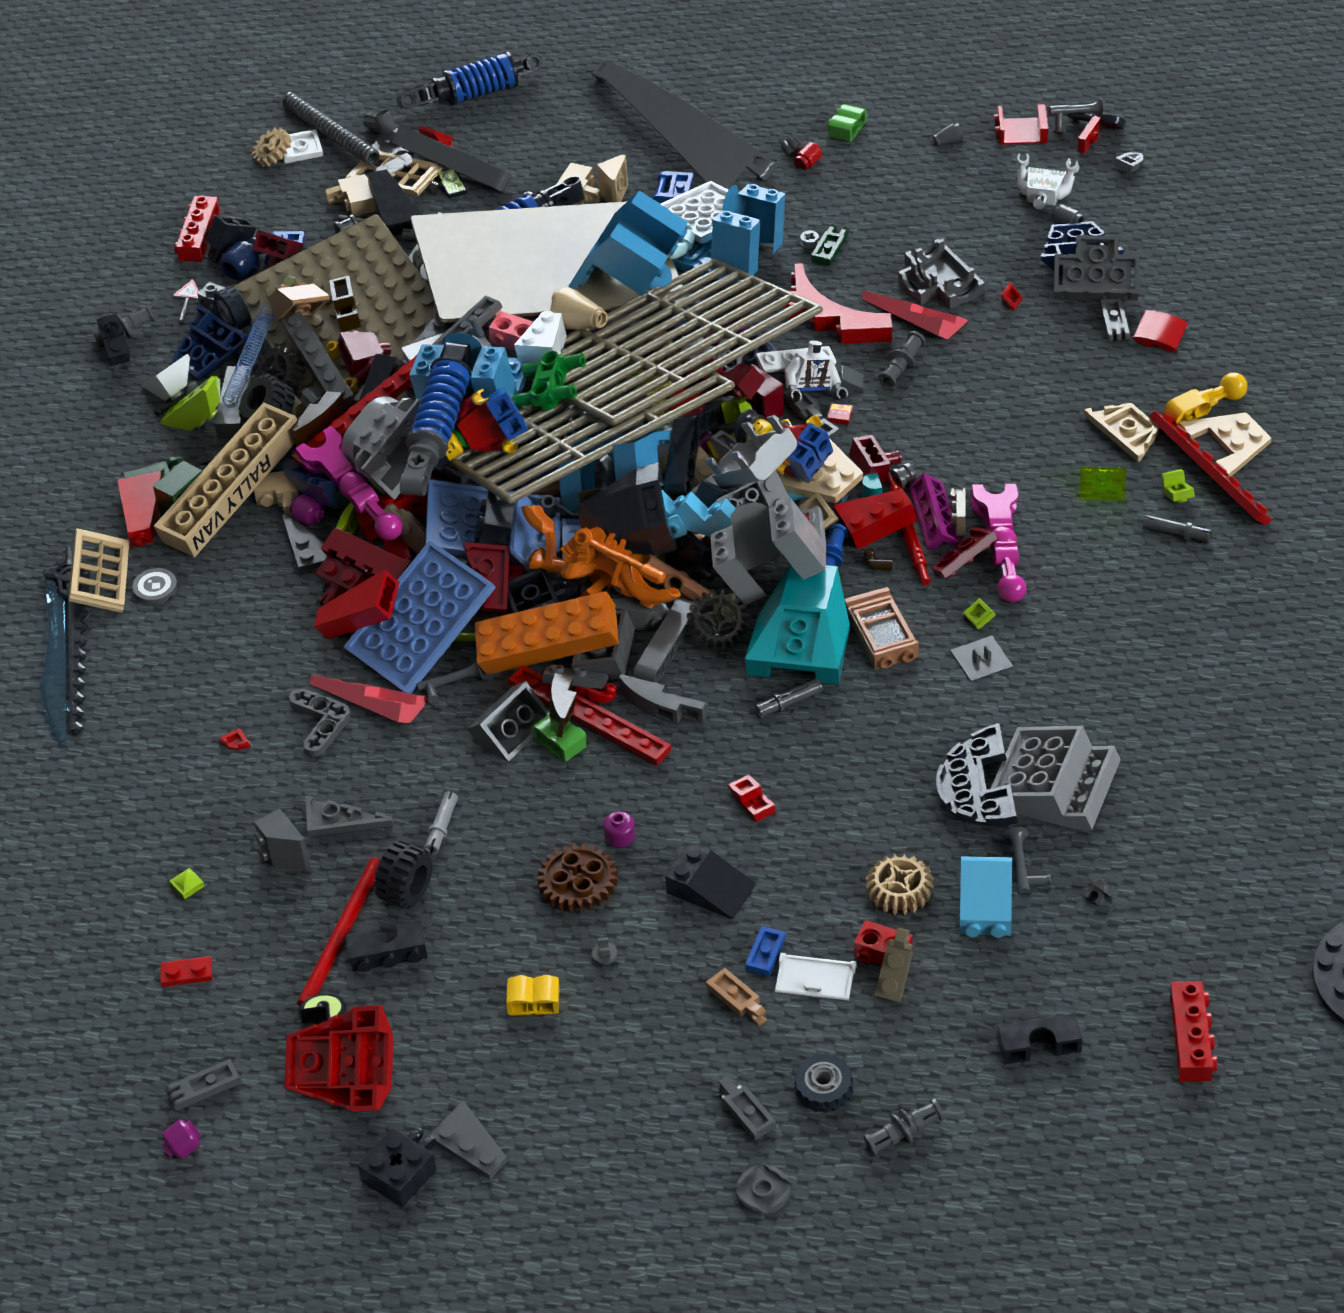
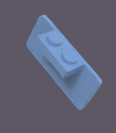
(525, 538)

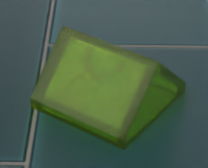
(1102, 483)

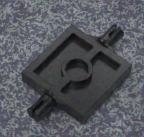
(691, 557)

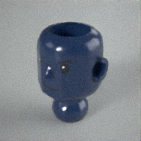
(240, 260)

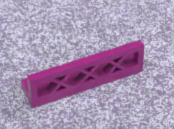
(933, 511)

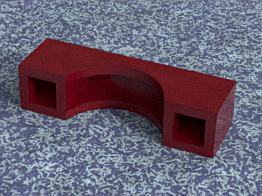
(745, 377)

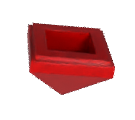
(1009, 293)

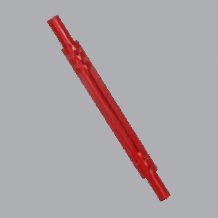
(912, 541)

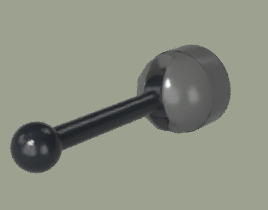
(188, 389)

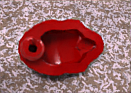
(597, 695)

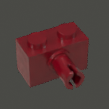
(276, 247)
(870, 458)
(338, 578)

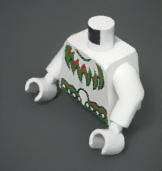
(1044, 185)

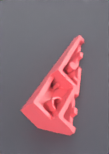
(935, 321)
(384, 701)

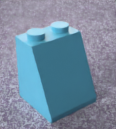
(985, 896)

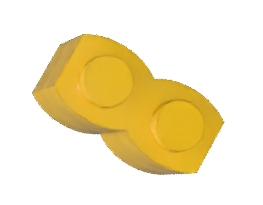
(532, 995)

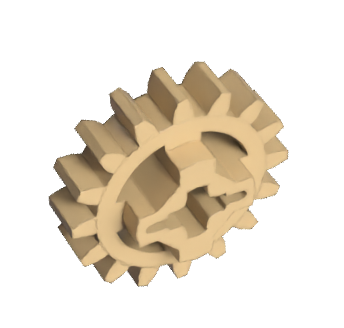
(271, 147)

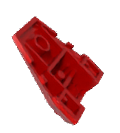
(343, 1059)

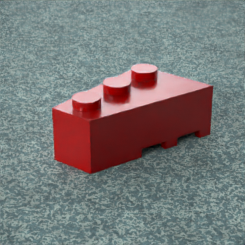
(875, 516)

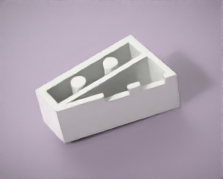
(542, 336)

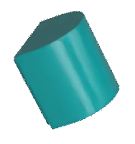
(871, 485)

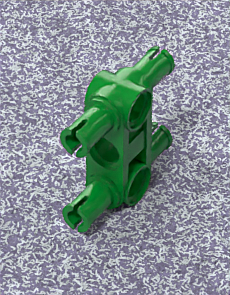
(549, 380)

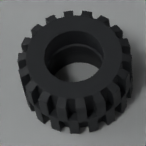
(269, 391)
(403, 874)

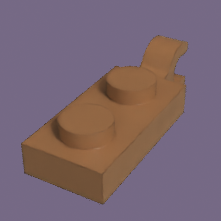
(736, 995)

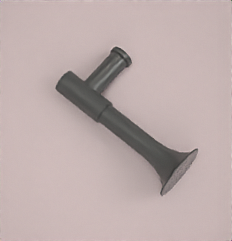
(1058, 111)
(430, 684)
(1016, 836)

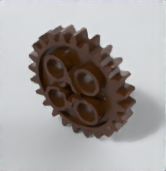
(577, 877)

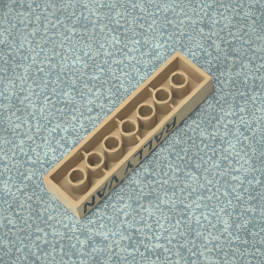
(227, 480)

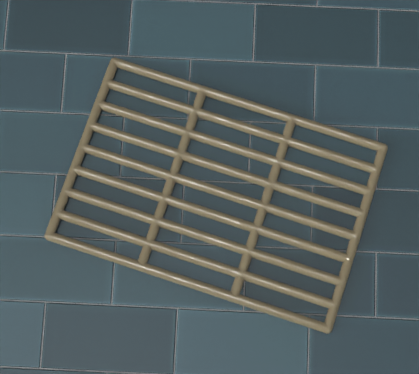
(681, 315)
(565, 444)

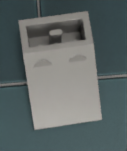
(766, 492)

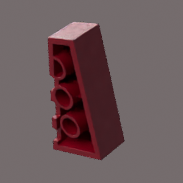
(363, 555)

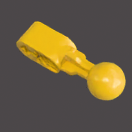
(1198, 404)

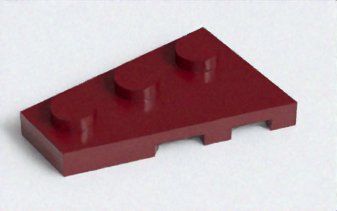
(978, 541)
(492, 564)

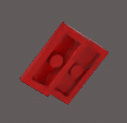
(1160, 330)

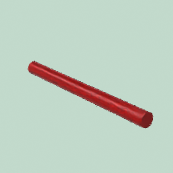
(340, 931)

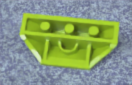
(195, 407)

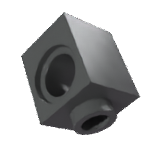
(205, 297)

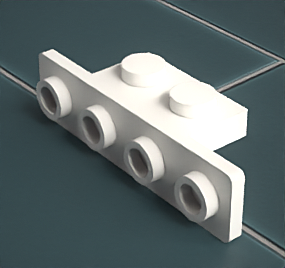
(778, 360)

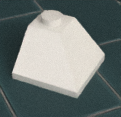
(171, 380)

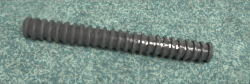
(330, 128)

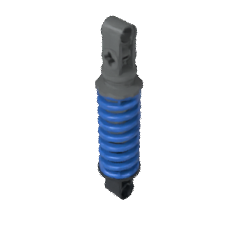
(436, 417)

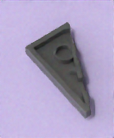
(304, 545)
(340, 818)

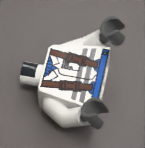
(812, 372)

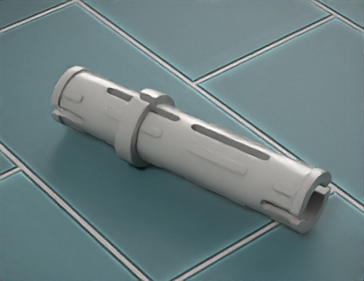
(438, 830)

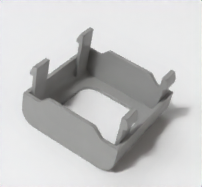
(755, 458)

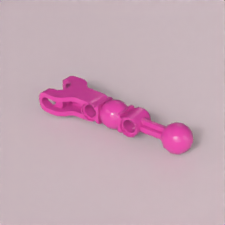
(352, 485)
(997, 512)

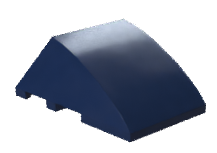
(1063, 240)
(209, 343)
(317, 487)

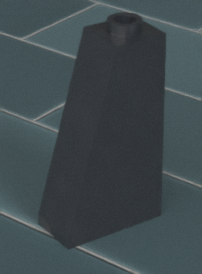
(391, 202)

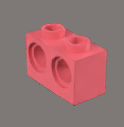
(507, 330)

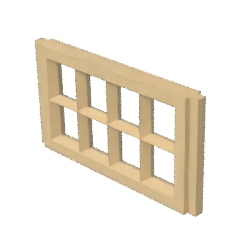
(433, 170)
(94, 599)

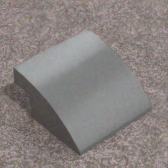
(1058, 775)

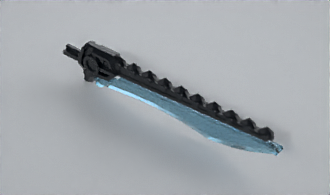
(54, 676)

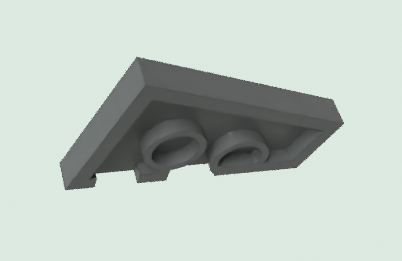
(469, 1141)

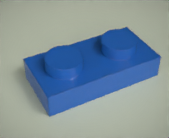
(765, 951)

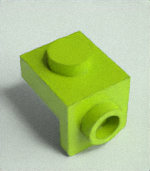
(733, 408)
(1175, 486)

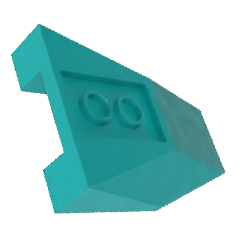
(802, 627)

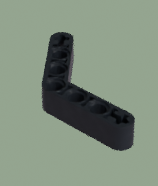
(685, 445)

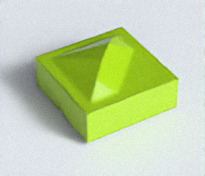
(979, 613)
(186, 883)

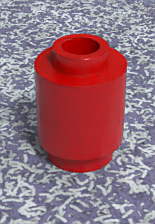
(808, 156)

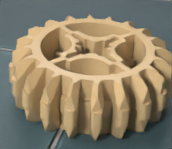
(895, 891)

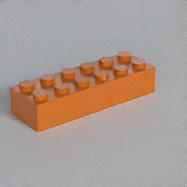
(546, 633)

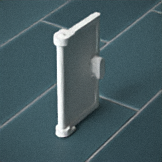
(814, 974)

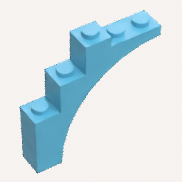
(697, 516)

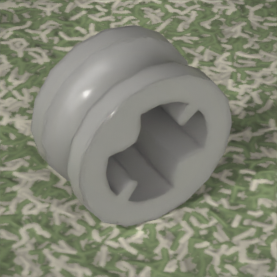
(809, 239)

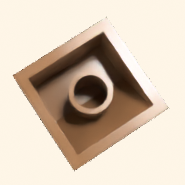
(301, 297)

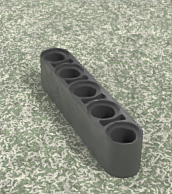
(664, 643)

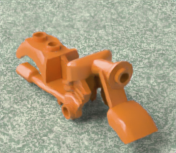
(589, 553)

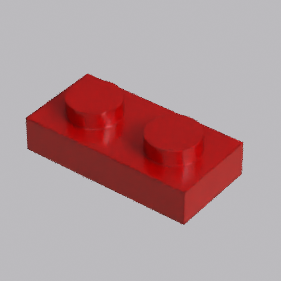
(186, 971)

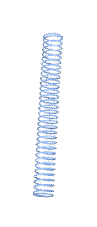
(242, 353)

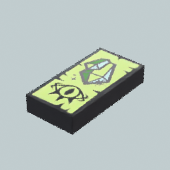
(452, 183)

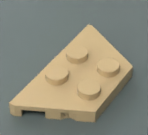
(1126, 427)

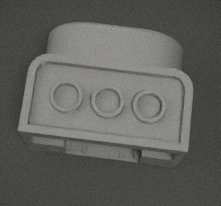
(378, 442)

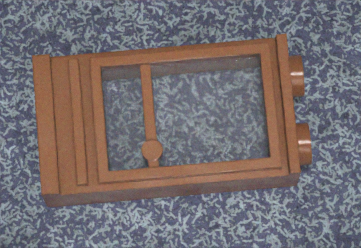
(881, 628)

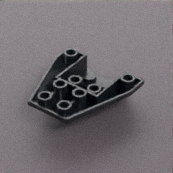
(633, 512)

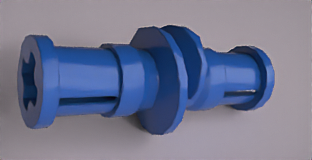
(834, 545)

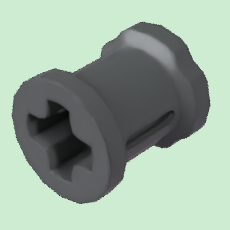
(340, 226)

